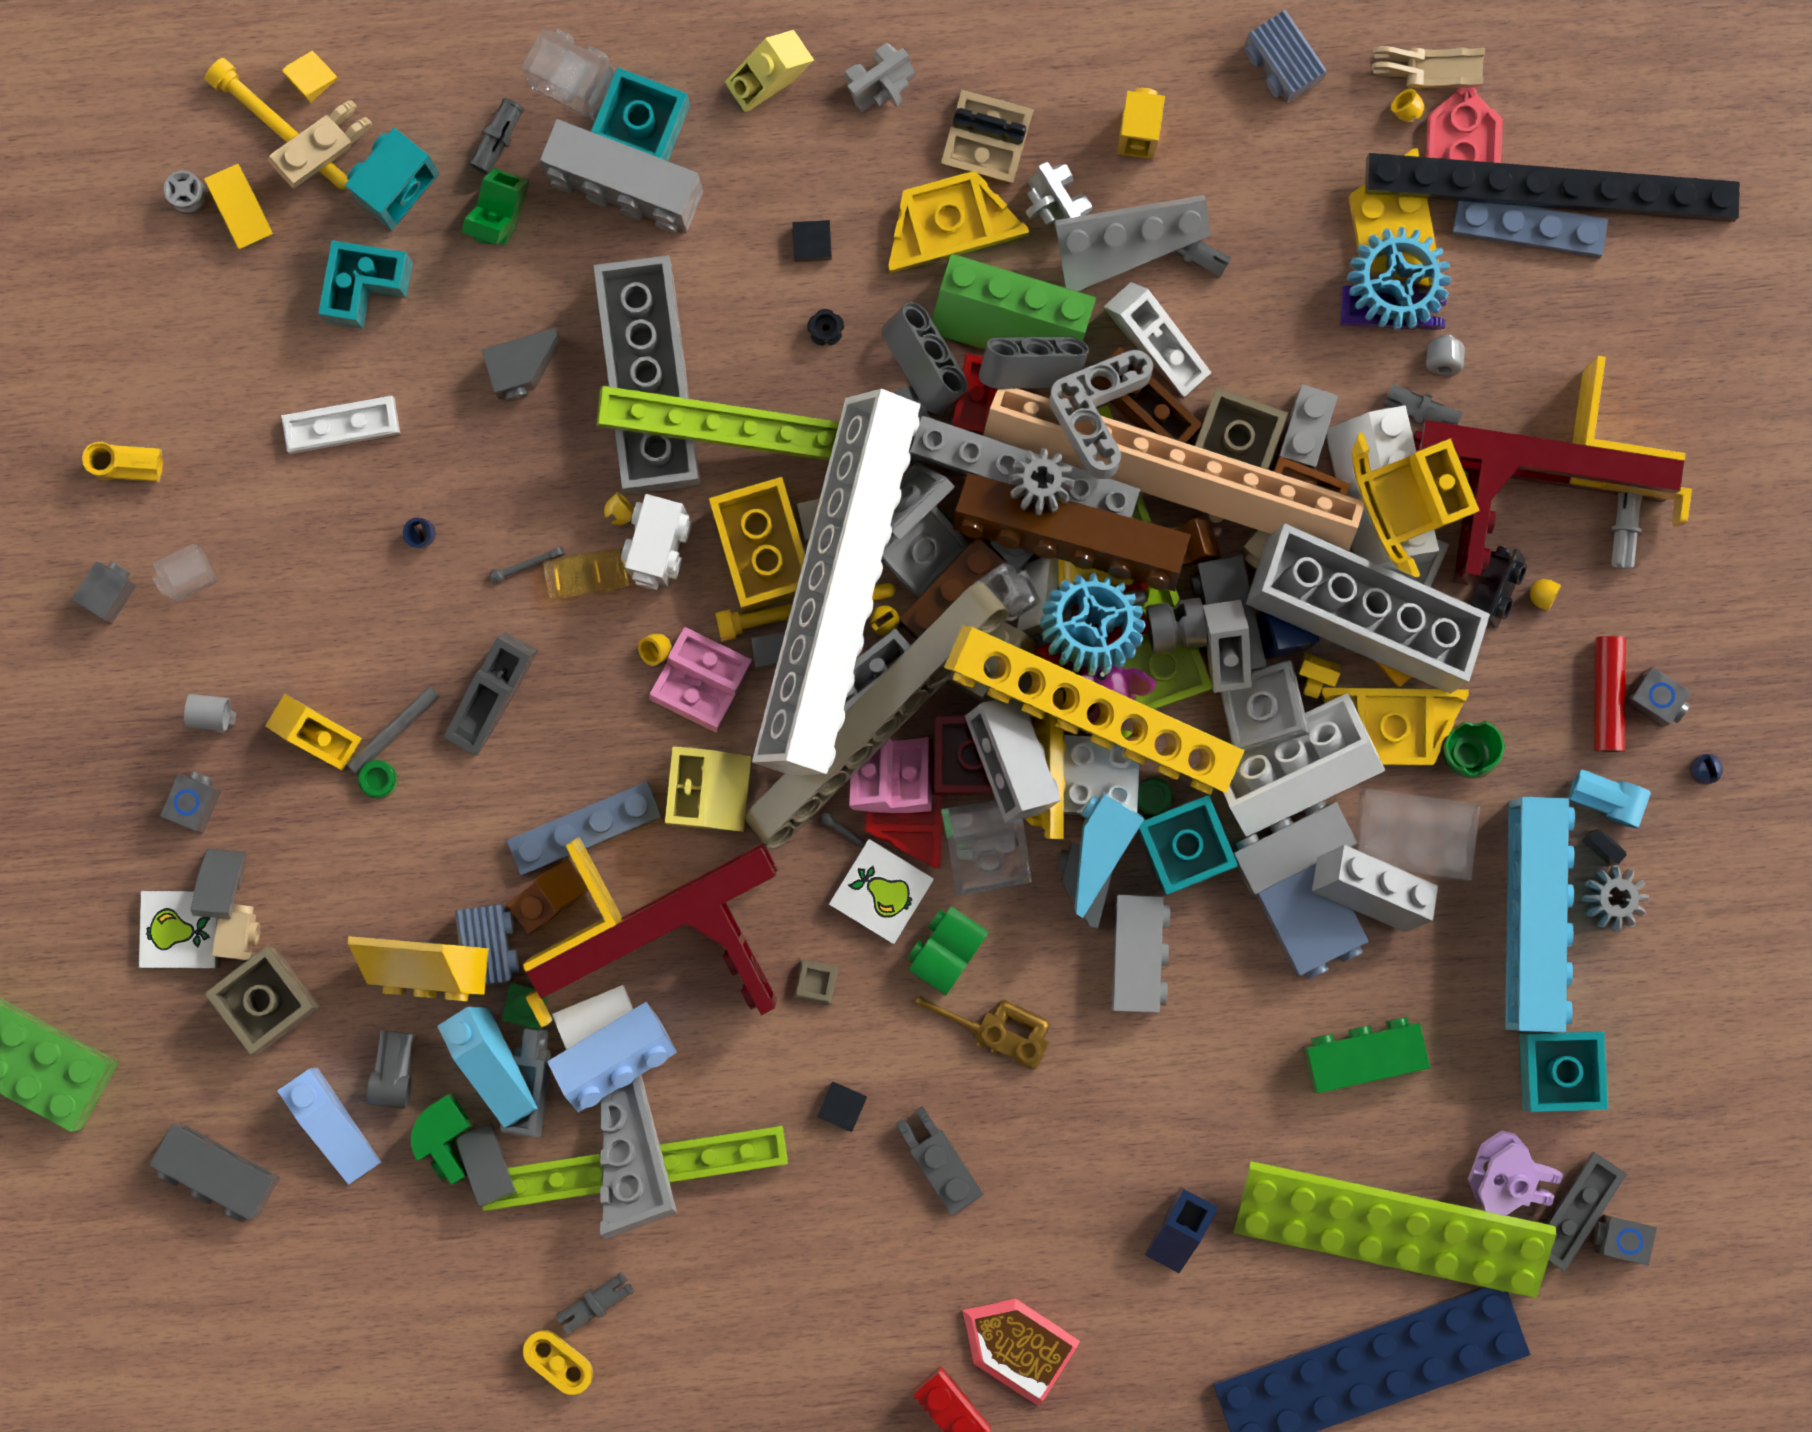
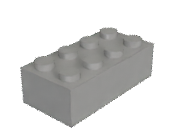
(621, 177)

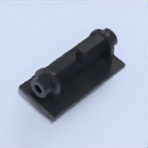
(1506, 573)

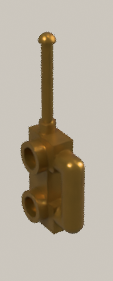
(992, 1034)

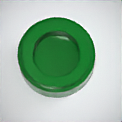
(378, 779)
(1154, 796)

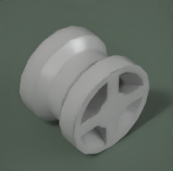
(180, 185)

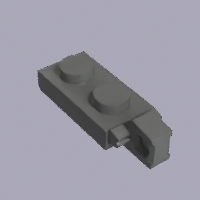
(535, 1071)

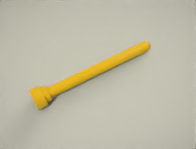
(223, 77)
(732, 623)

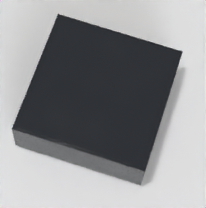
(812, 240)
(1605, 847)
(842, 1106)

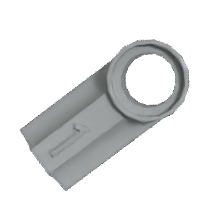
(209, 713)

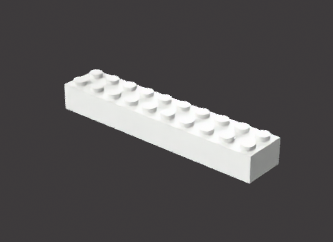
(837, 584)

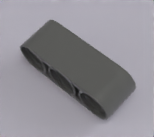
(924, 358)
(1031, 361)

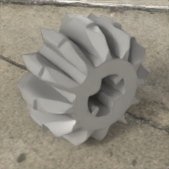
(1029, 488)
(1615, 883)

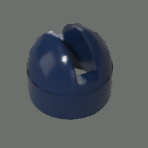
(413, 535)
(1700, 771)

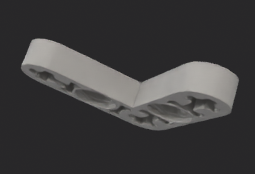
(1088, 398)

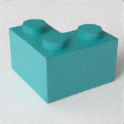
(356, 272)

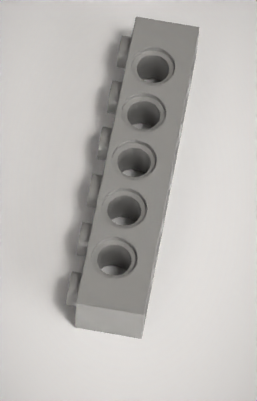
(976, 454)

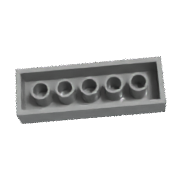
(645, 356)
(1368, 608)

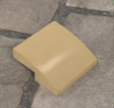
(982, 153)

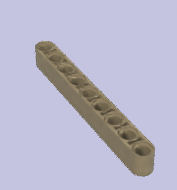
(876, 716)

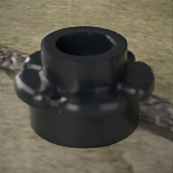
(822, 318)

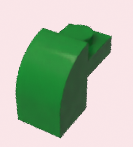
(496, 208)
(433, 1133)

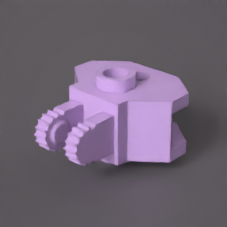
(1510, 1175)

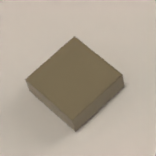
(816, 981)

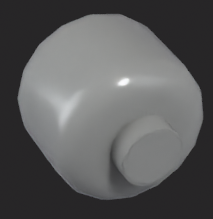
(1445, 356)

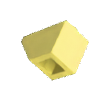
(769, 69)

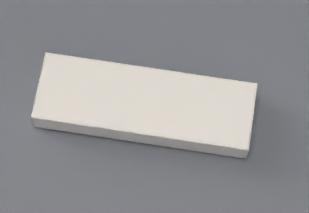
(340, 424)

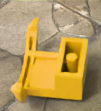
(1412, 496)

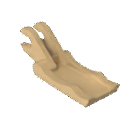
(1431, 67)

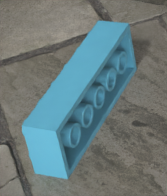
(1538, 914)

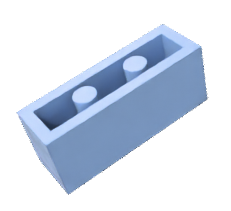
(612, 1057)

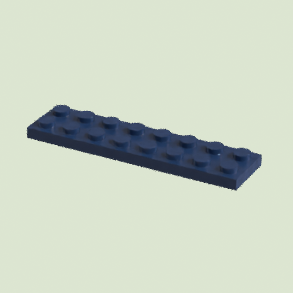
(1376, 1366)

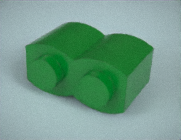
(947, 950)

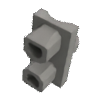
(883, 80)
(1051, 198)

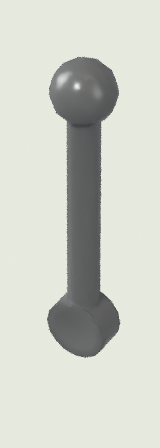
(498, 575)
(827, 820)

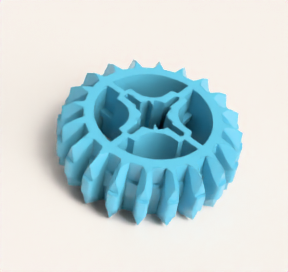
(1396, 263)
(1118, 612)

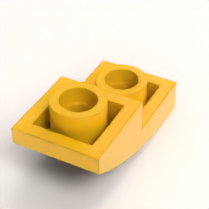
(238, 206)

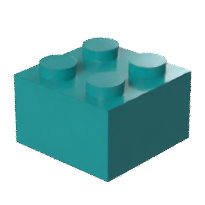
(642, 114)
(391, 178)
(1186, 845)
(1563, 1071)

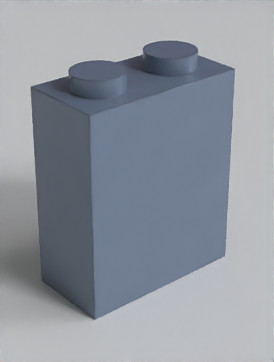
(1309, 925)

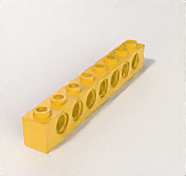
(1217, 757)

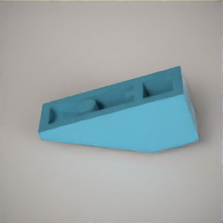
(1104, 838)
(488, 1063)

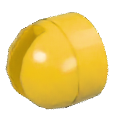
(1408, 105)
(620, 508)
(1544, 593)
(887, 627)
(654, 648)

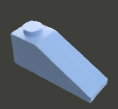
(329, 1124)

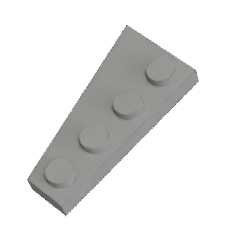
(1121, 239)
(633, 1166)

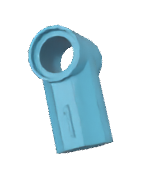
(1619, 801)

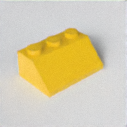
(421, 967)

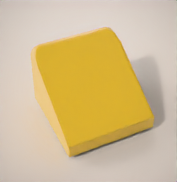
(310, 75)

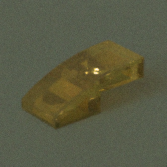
(585, 573)

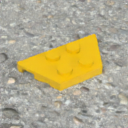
(1378, 212)
(950, 219)
(1404, 723)
(1054, 748)

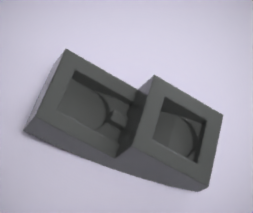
(217, 883)
(485, 1165)

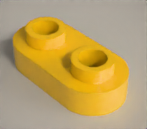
(555, 1365)

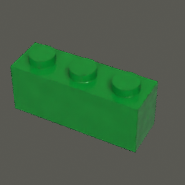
(1366, 1055)

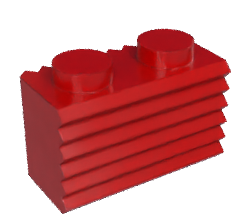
(949, 1404)

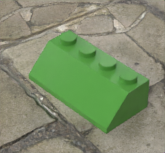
(991, 303)

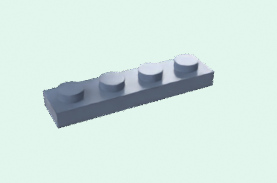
(1531, 227)
(592, 824)

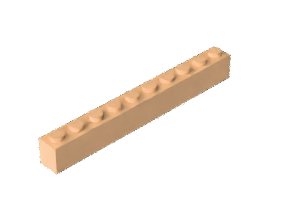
(1183, 472)

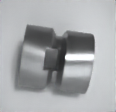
(1176, 626)

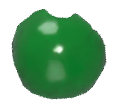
(1473, 749)

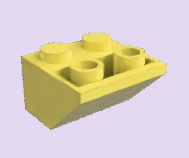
(708, 789)

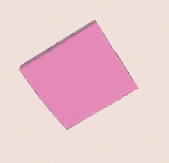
(700, 679)
(895, 778)

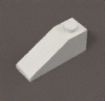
(1156, 335)

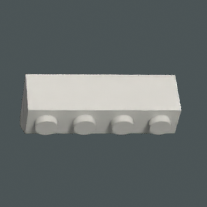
(1389, 440)
(1303, 770)

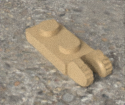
(318, 145)

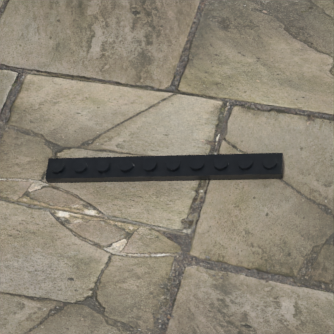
(1552, 187)

